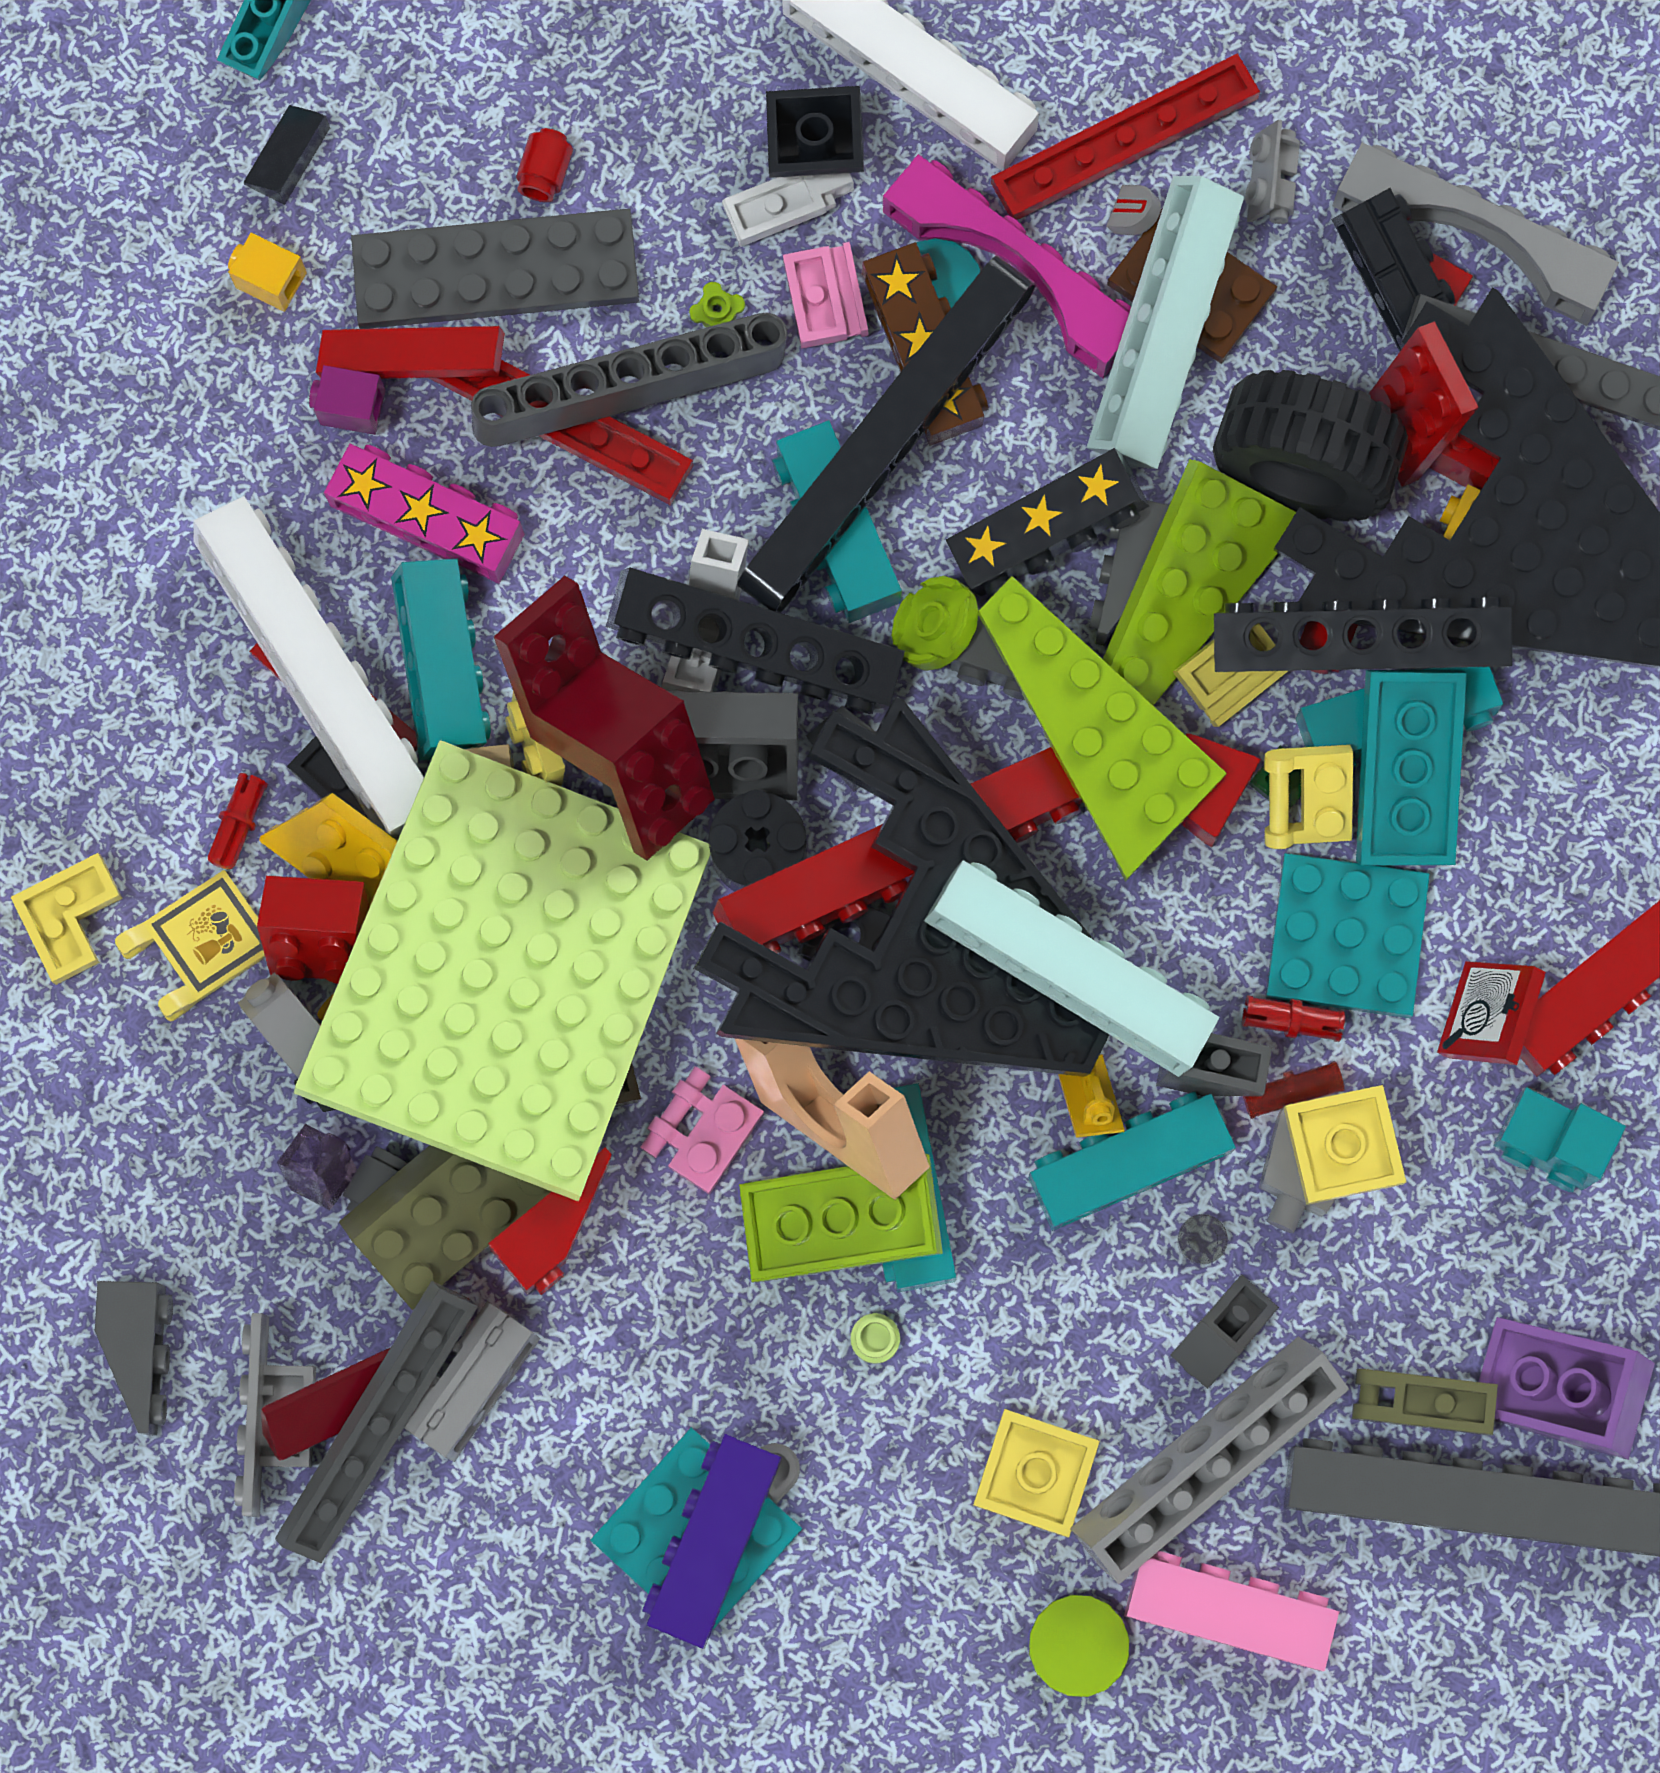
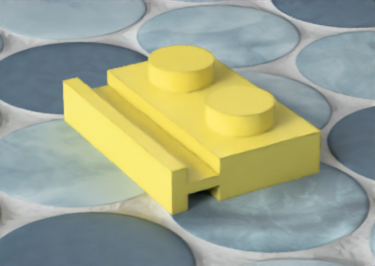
(1225, 692)

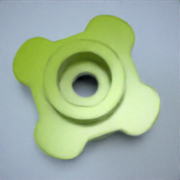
(713, 296)

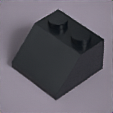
(815, 131)

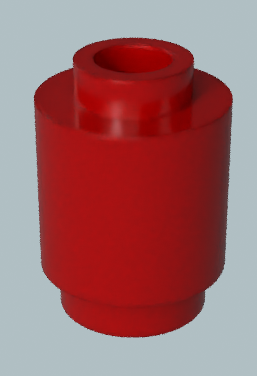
(544, 165)

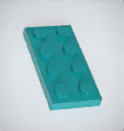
(1410, 767)

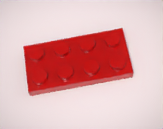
(1427, 396)

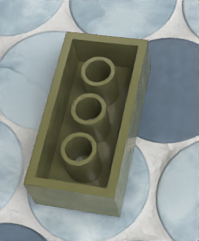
(435, 1219)

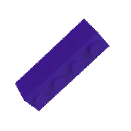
(713, 1541)

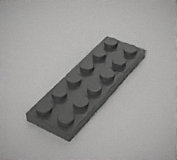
(494, 268)

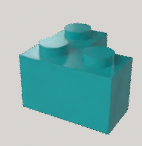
(1560, 1141)

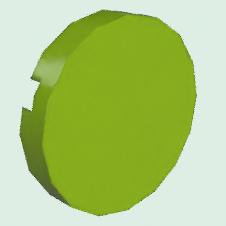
(935, 623)
(1079, 1645)

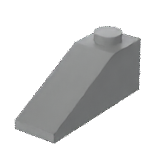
(281, 1020)

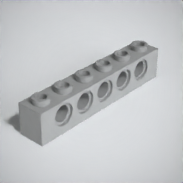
(1209, 1459)

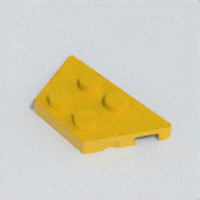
(333, 844)

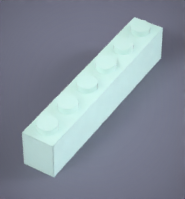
(1166, 320)
(1072, 967)

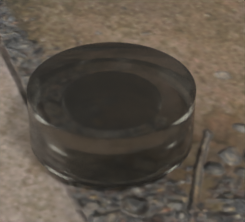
(1202, 1239)

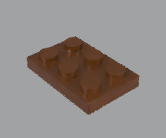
(1234, 305)

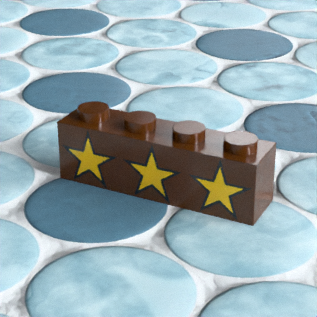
(909, 314)

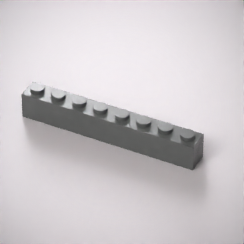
(1473, 1499)

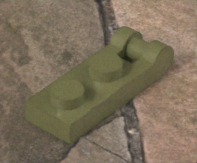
(1427, 1402)

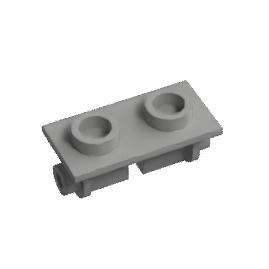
(1272, 154)

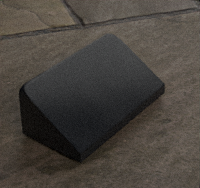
(287, 153)

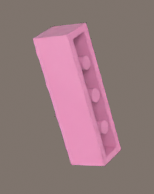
(1231, 1612)

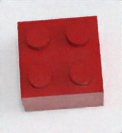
(310, 925)

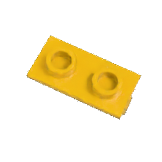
(1092, 1102)

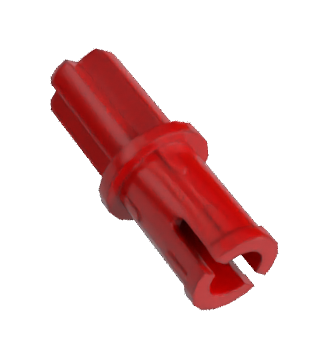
(237, 821)

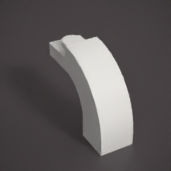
(714, 568)

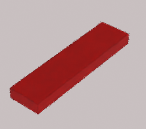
(414, 351)

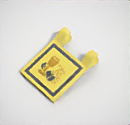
(204, 937)

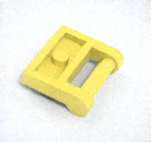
(1324, 795)

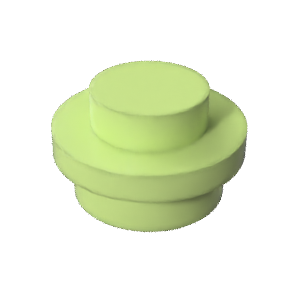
(875, 1338)

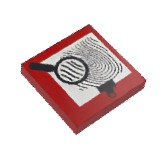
(1491, 1012)

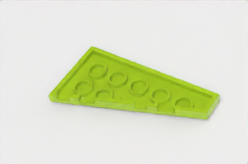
(1203, 556)
(1113, 744)

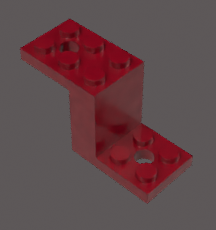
(605, 717)

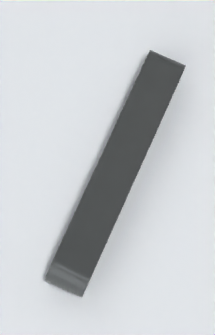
(613, 395)

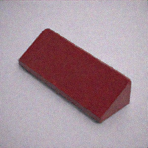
(317, 1409)

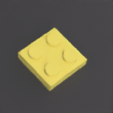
(539, 760)
(1344, 1144)
(1036, 1473)

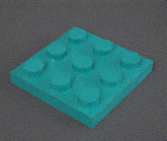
(1347, 935)
(652, 1514)

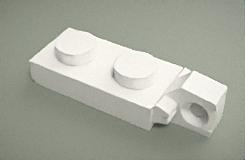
(783, 204)

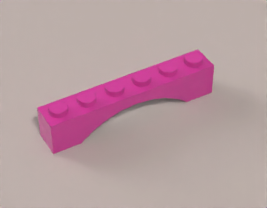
(937, 207)

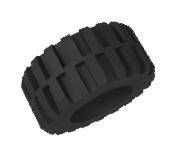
(1311, 444)

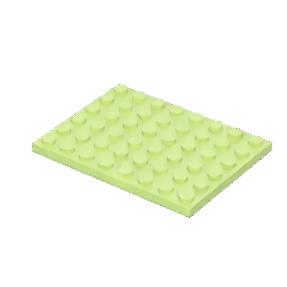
(503, 973)

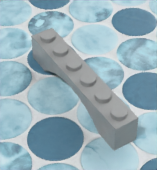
(1563, 272)

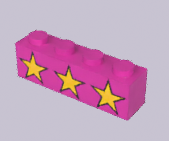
(425, 512)

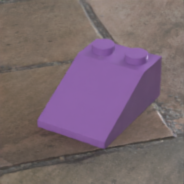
(1567, 1386)

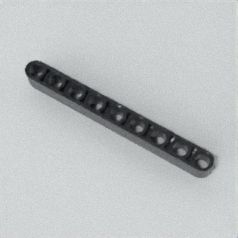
(886, 435)

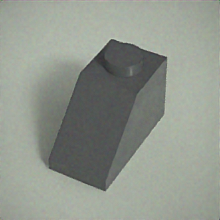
(1223, 1069)
(1224, 1331)

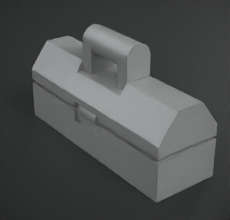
(473, 1382)

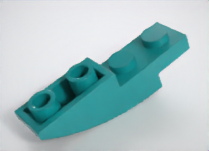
(260, 34)

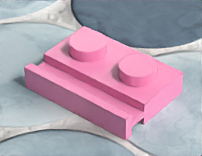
(825, 295)

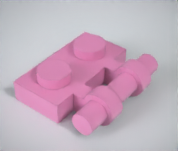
(714, 1139)

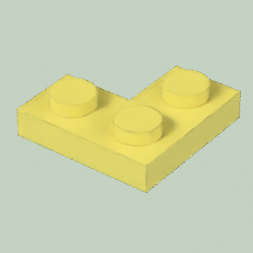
(53, 915)

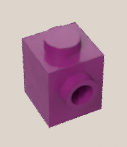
(347, 399)

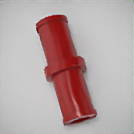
(1293, 1018)

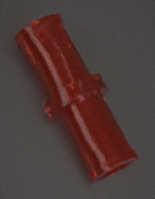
(1295, 1089)

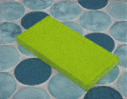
(835, 1223)

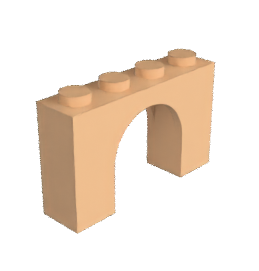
(862, 1128)

